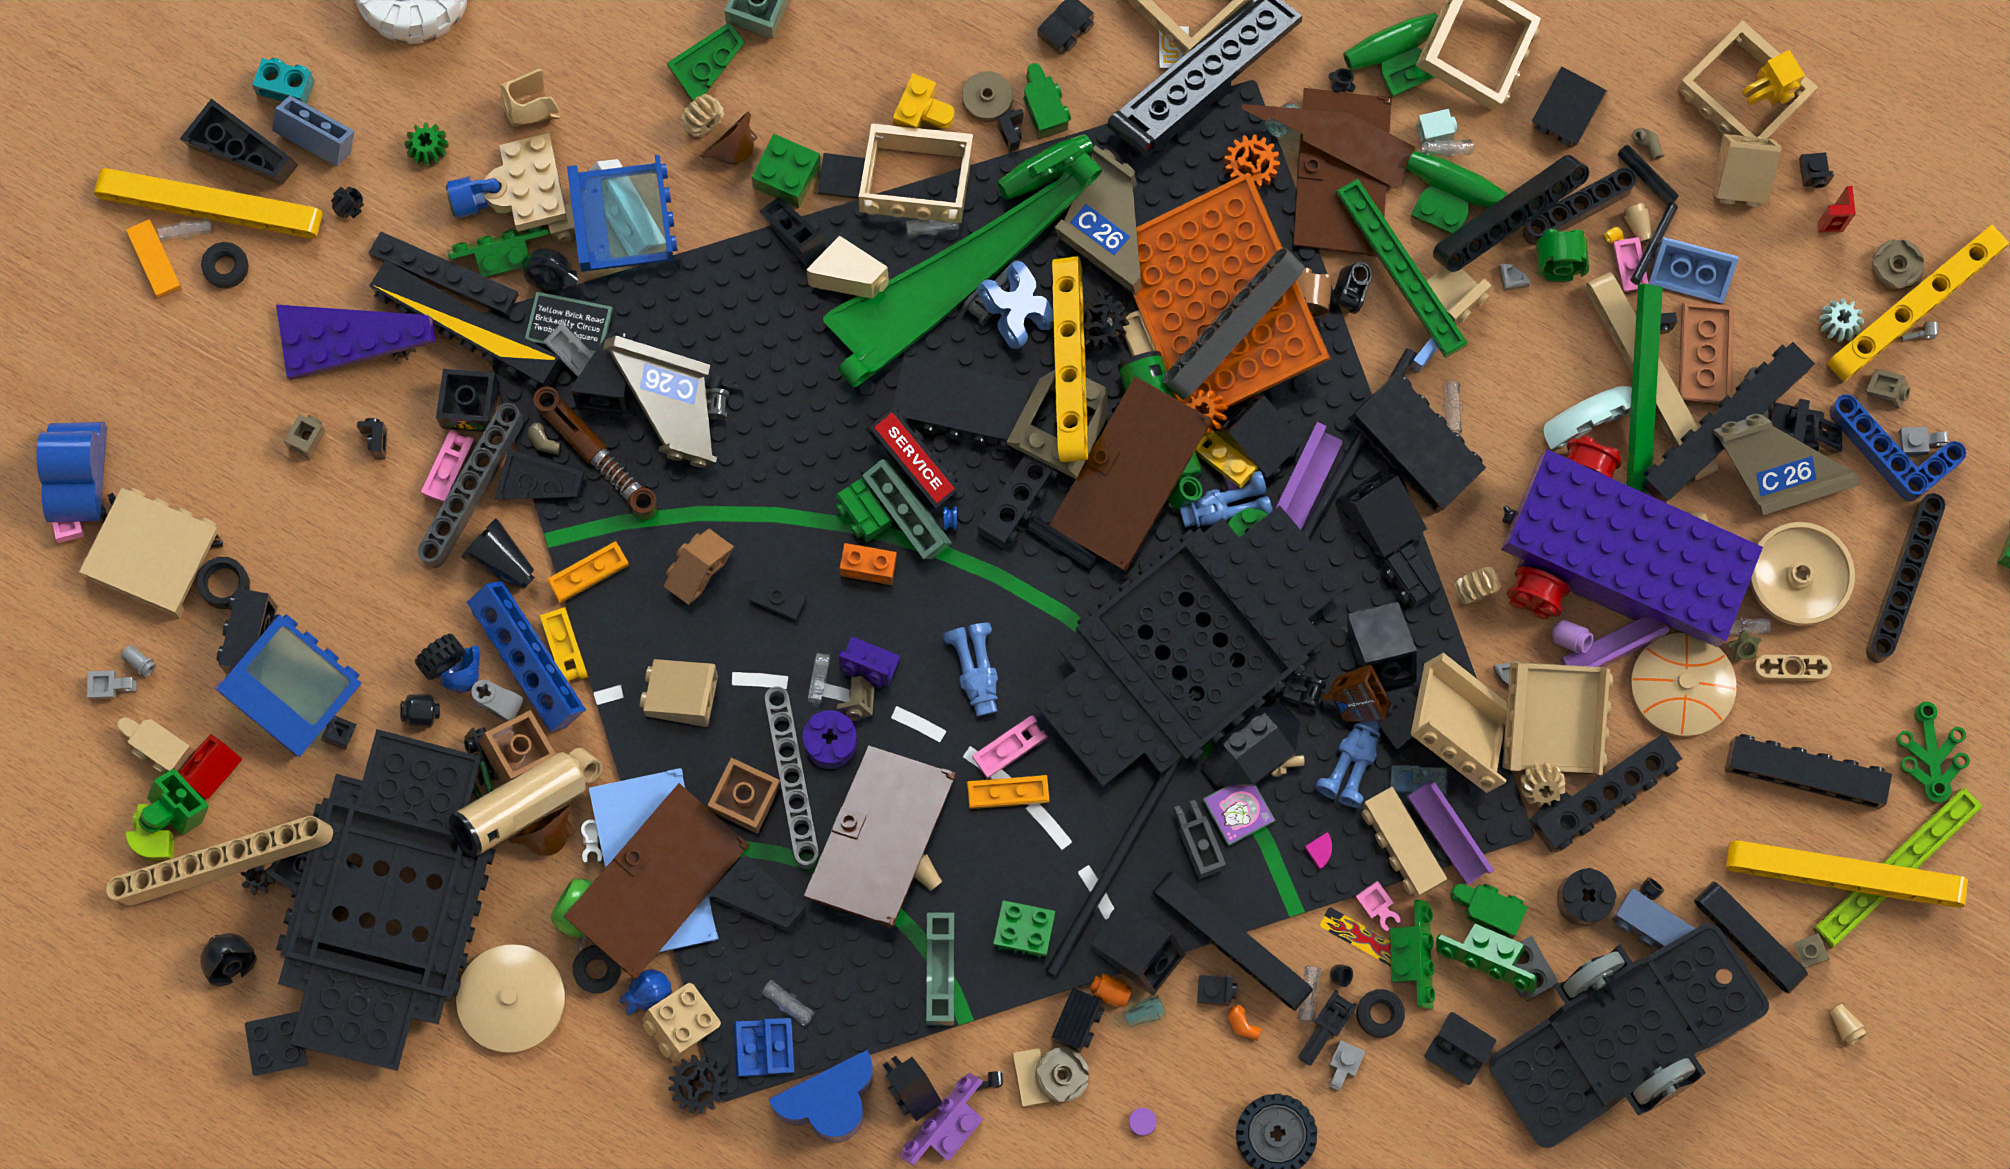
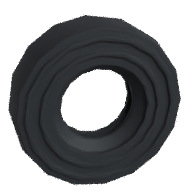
(220, 250)
(595, 985)
(1369, 1025)

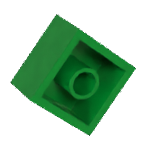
(786, 170)

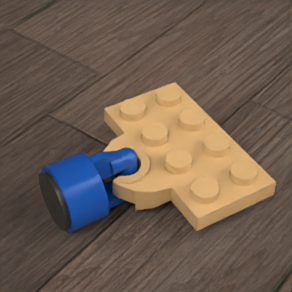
(522, 185)

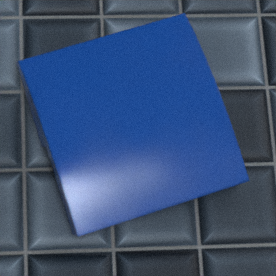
(763, 1047)

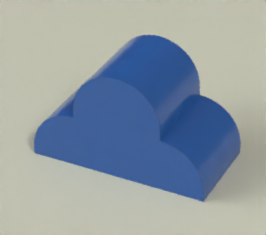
(72, 470)
(828, 1099)

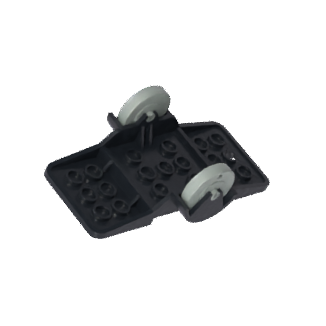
(1627, 1034)

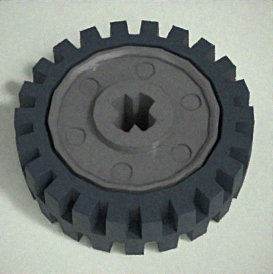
(1259, 1122)

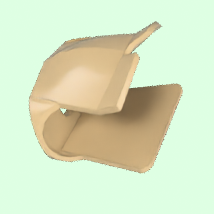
(530, 112)

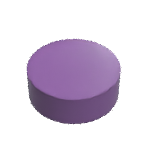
(1142, 1122)

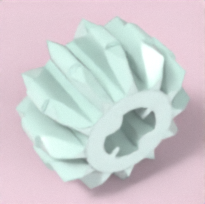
(1844, 312)

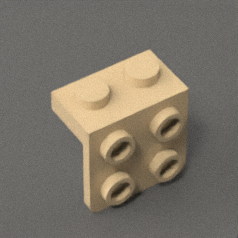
(1459, 292)
(680, 1021)

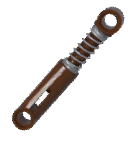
(593, 451)

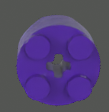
(817, 731)

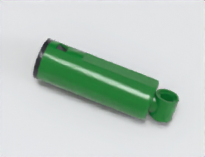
(1152, 369)

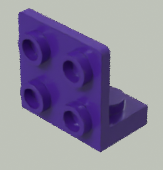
(869, 662)

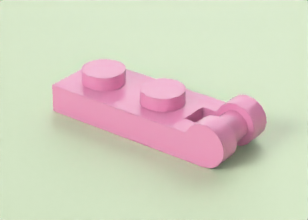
(447, 466)
(1009, 747)

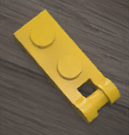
(1226, 459)
(563, 643)

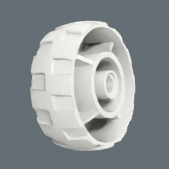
(411, 19)

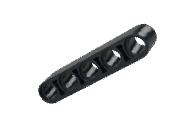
(1585, 196)
(1751, 937)

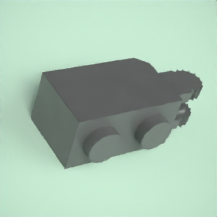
(1200, 842)

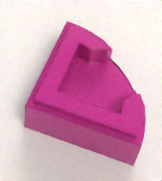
(1320, 850)

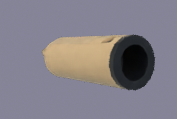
(523, 800)

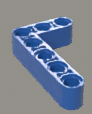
(1892, 452)

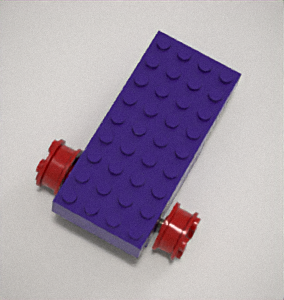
(1622, 548)

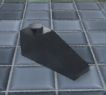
(794, 231)

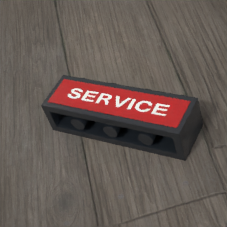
(912, 458)

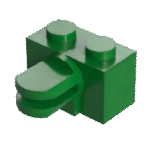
(173, 804)

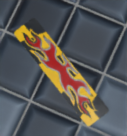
(1357, 935)

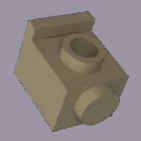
(302, 426)

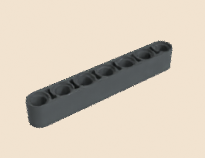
(1233, 323)
(472, 497)

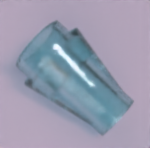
(1146, 1011)

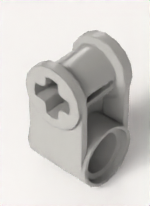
(501, 701)

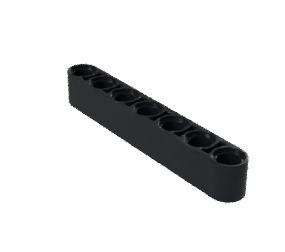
(1511, 213)
(1900, 588)
(1232, 941)

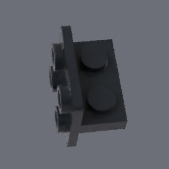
(1794, 420)
(270, 1045)
(1460, 1048)

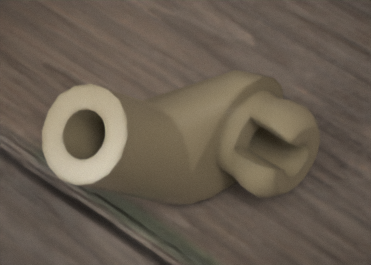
(1649, 140)
(540, 441)

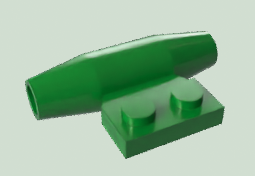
(1397, 53)
(1043, 167)
(1450, 192)

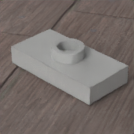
(569, 348)

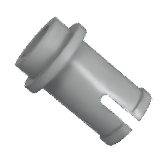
(136, 659)

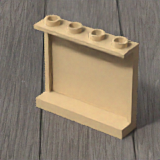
(149, 551)
(1557, 717)
(1460, 721)

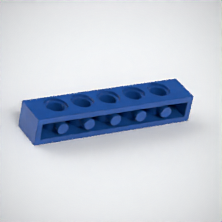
(526, 656)

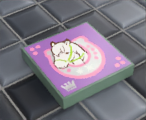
(1238, 812)

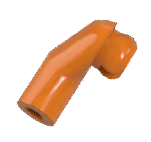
(1240, 1025)

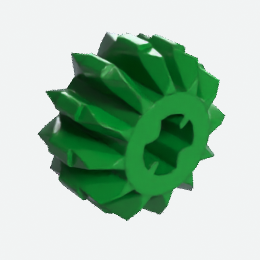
(422, 136)

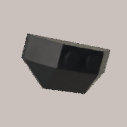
(1254, 748)

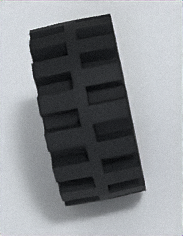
(440, 656)

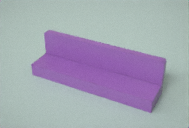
(1309, 474)
(1619, 643)
(1449, 832)

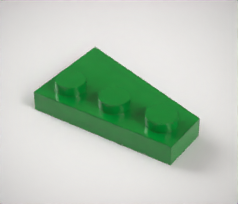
(706, 60)

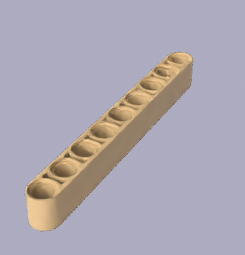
(1621, 323)
(230, 863)

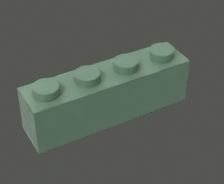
(907, 509)

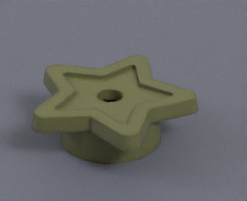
(1748, 652)

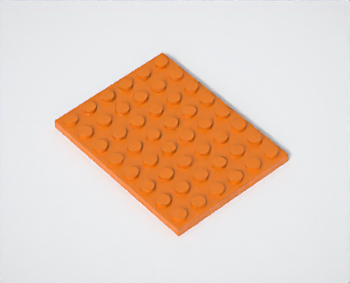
(1196, 265)

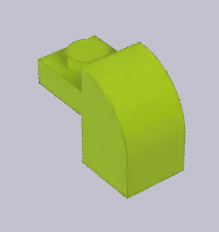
(152, 847)

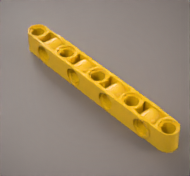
(1917, 303)
(1070, 359)

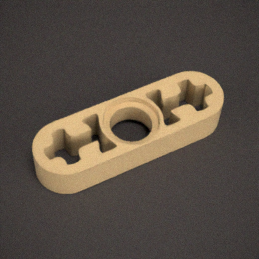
(1811, 674)

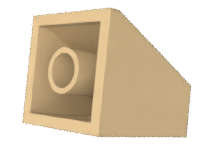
(1746, 169)
(680, 691)

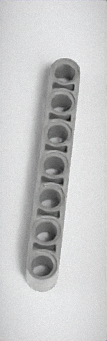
(788, 765)

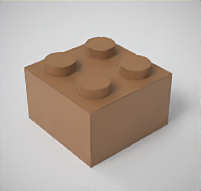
(516, 746)
(744, 795)

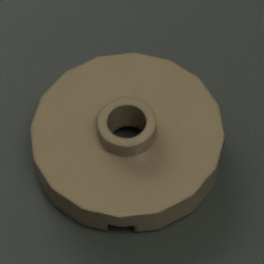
(982, 107)
(1906, 255)
(1074, 1071)

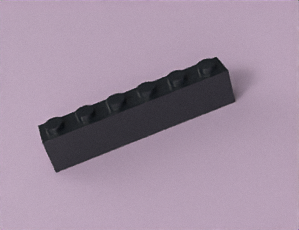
(1808, 772)

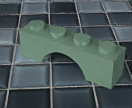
(940, 969)

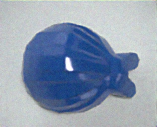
(464, 674)
(646, 991)

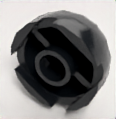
(226, 957)

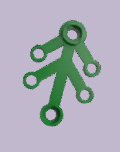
(1932, 755)

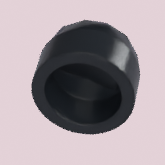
(1651, 888)
(1341, 975)

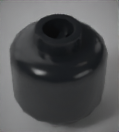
(419, 711)

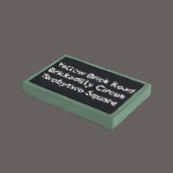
(584, 319)

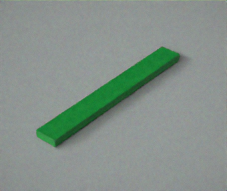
(1401, 268)
(1644, 384)

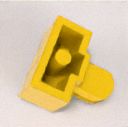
(1776, 80)
(920, 107)

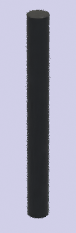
(1654, 243)

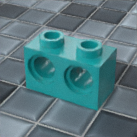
(281, 87)

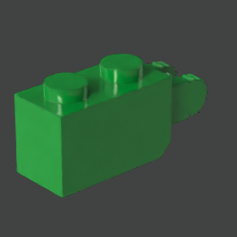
(1044, 103)
(1490, 908)

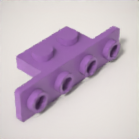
(948, 1125)

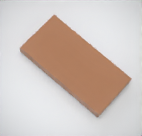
(1706, 352)

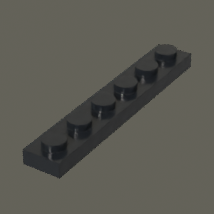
(444, 274)

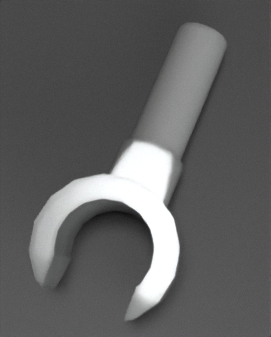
(1930, 332)

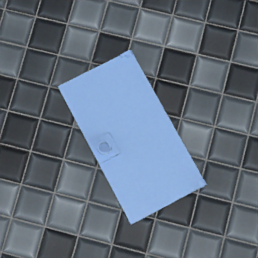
(620, 812)

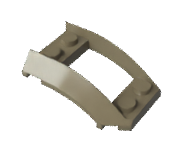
(1045, 446)

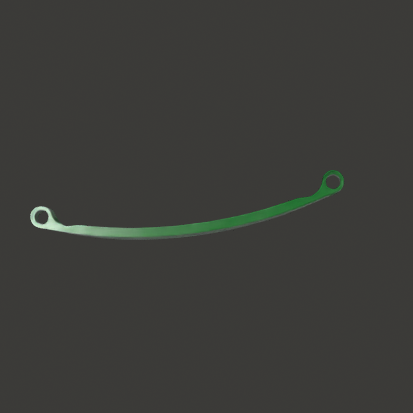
(930, 291)

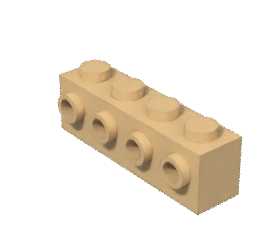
(1404, 843)

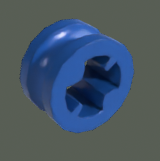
(950, 518)

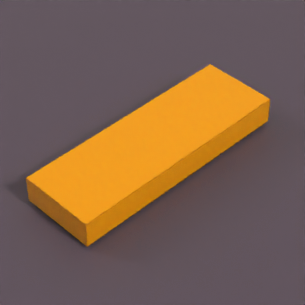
(153, 258)
(587, 572)
(1008, 792)

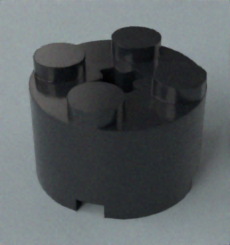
(1599, 903)

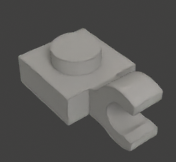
(1917, 440)
(105, 684)
(1346, 1062)

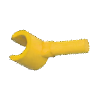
(1613, 234)

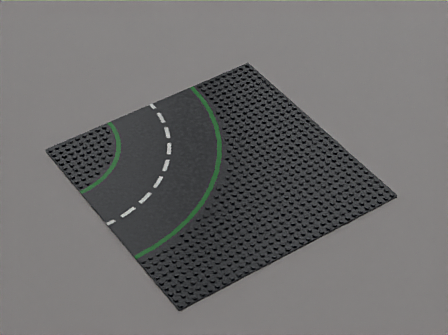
(772, 496)

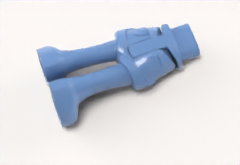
(1213, 504)
(979, 681)
(1356, 747)

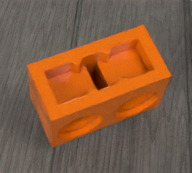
(868, 564)

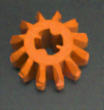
(1210, 402)

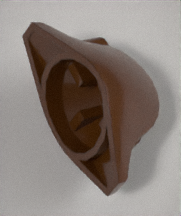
(735, 144)
(546, 835)

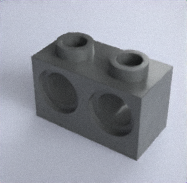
(1538, 966)

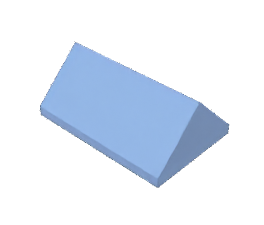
(1692, 270)

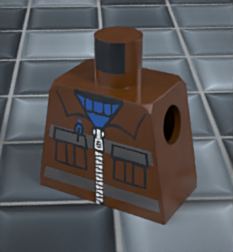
(1358, 696)

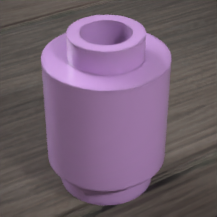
(1572, 636)

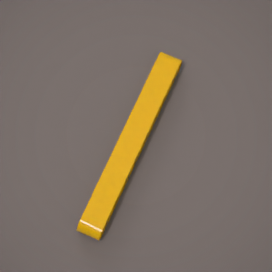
(208, 202)
(1847, 874)

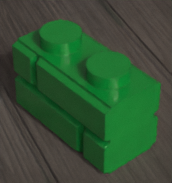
(863, 510)

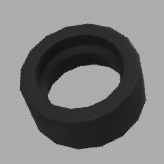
(209, 568)

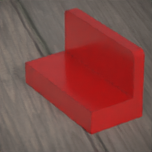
(1839, 215)
(209, 766)

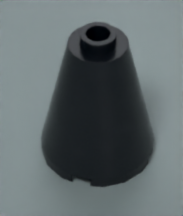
(499, 556)

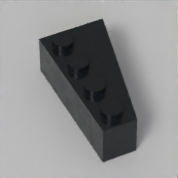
(234, 142)

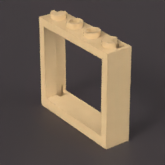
(1173, 32)
(1431, 64)
(1712, 110)
(915, 141)

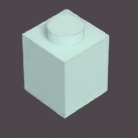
(1436, 125)

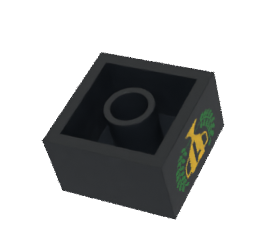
(467, 399)

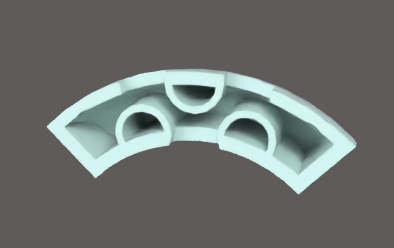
(1593, 411)

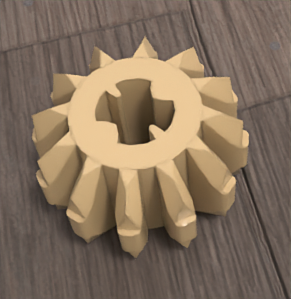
(702, 115)
(1477, 585)
(1542, 784)

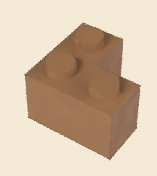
(696, 565)

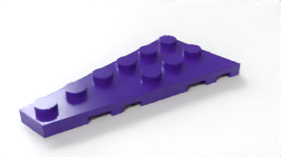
(333, 338)

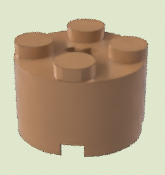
(1316, 291)

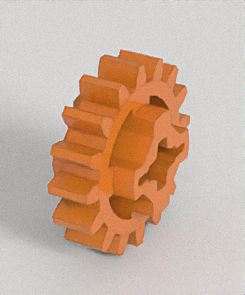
(1258, 153)

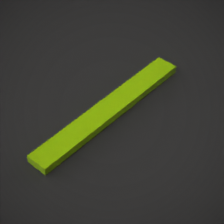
(1910, 855)

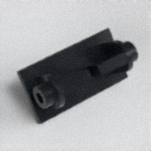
(473, 747)

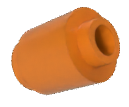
(1110, 990)

